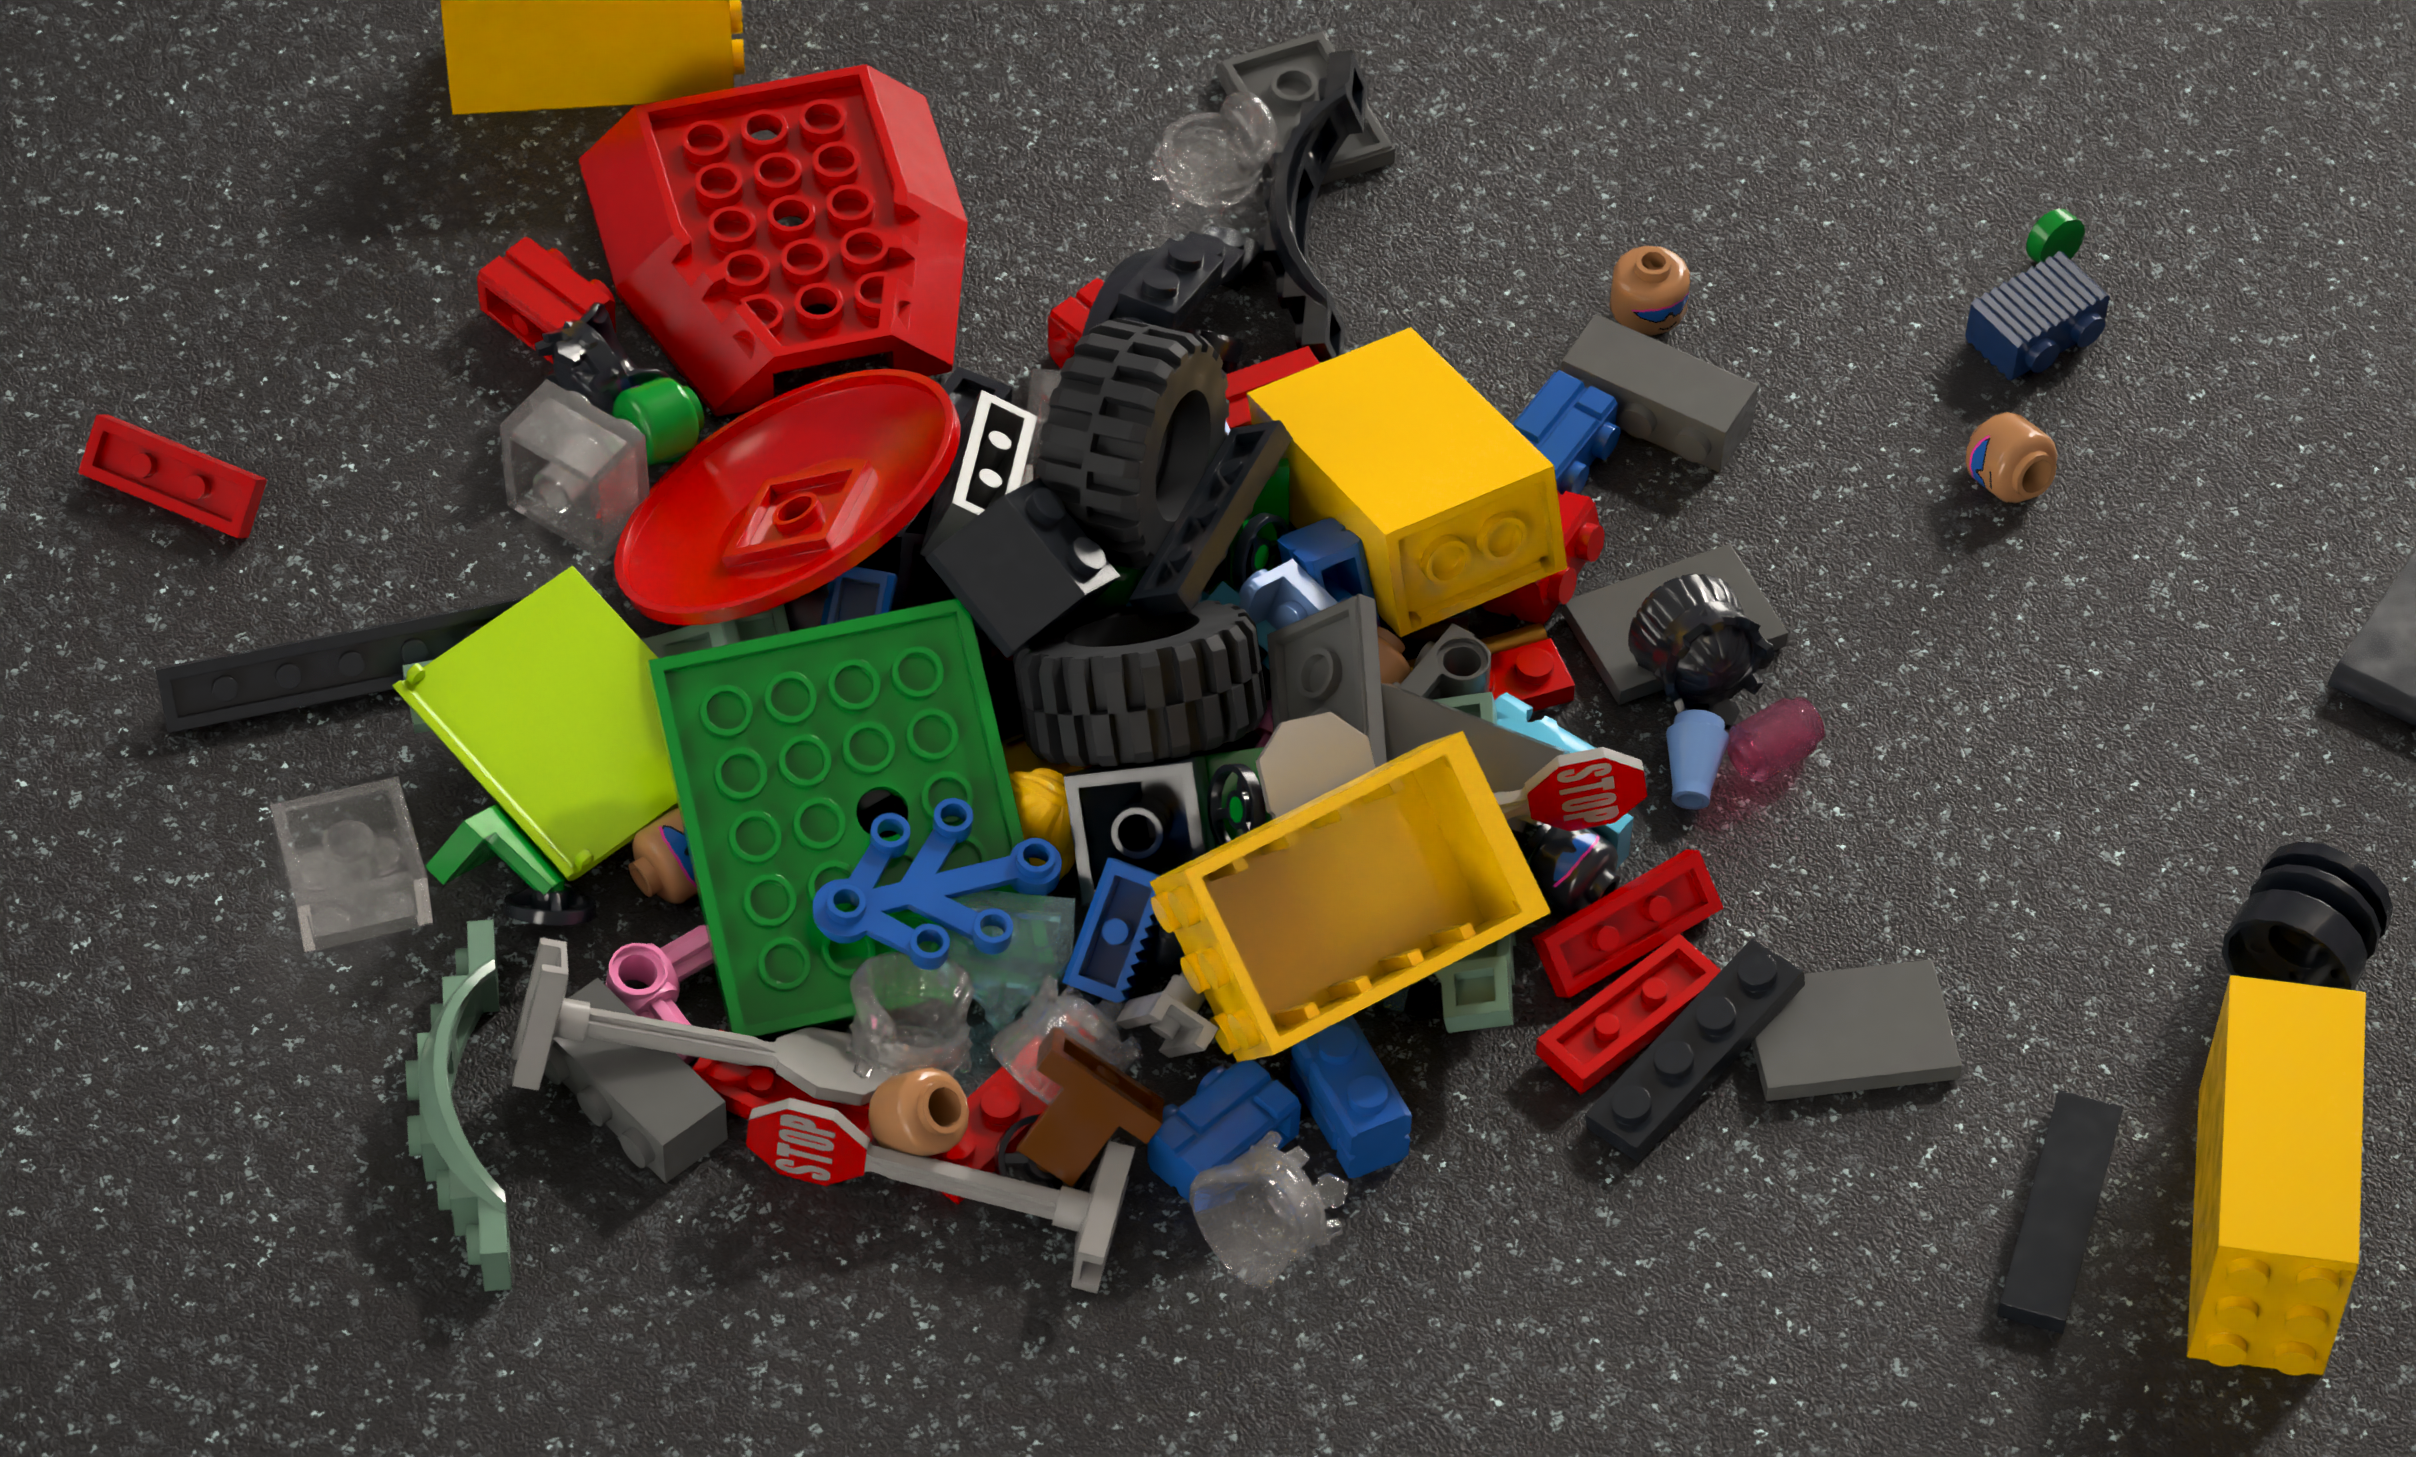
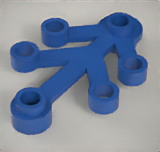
(930, 892)

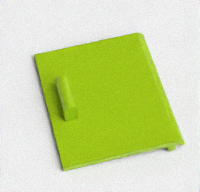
(554, 721)

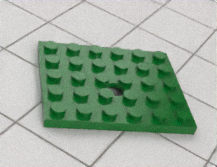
(768, 772)

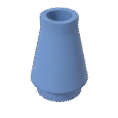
(1695, 755)

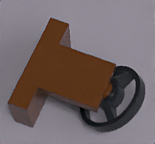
(1080, 1116)

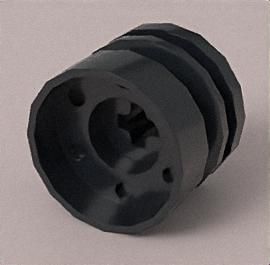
(2309, 919)

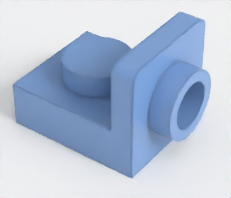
(1283, 595)

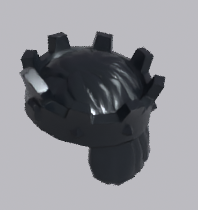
(592, 359)
(1699, 644)

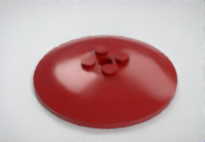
(787, 497)

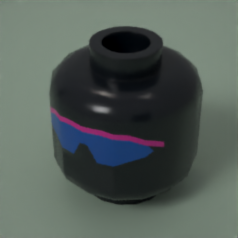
(1572, 866)

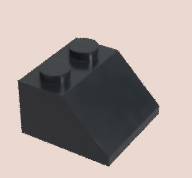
(1023, 567)
(1139, 815)

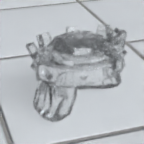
(1217, 155)
(910, 1016)
(1093, 1027)
(1265, 1211)

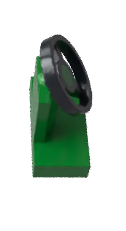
(1256, 540)
(1234, 794)
(497, 834)

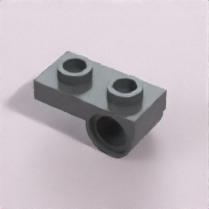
(1450, 667)

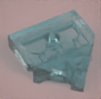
(1038, 948)

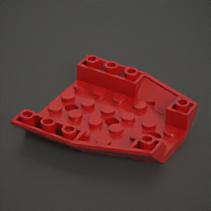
(724, 287)

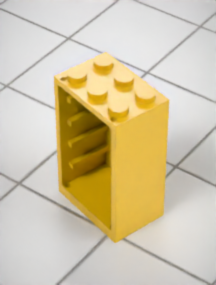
(587, 52)
(1421, 473)
(1348, 898)
(2277, 1176)

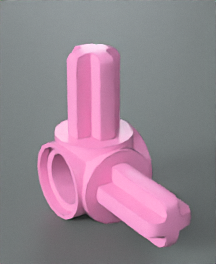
(661, 971)

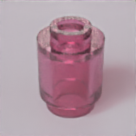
(1775, 738)

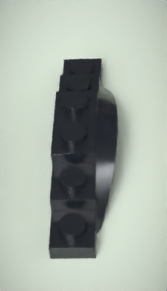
(1291, 199)
(1170, 281)

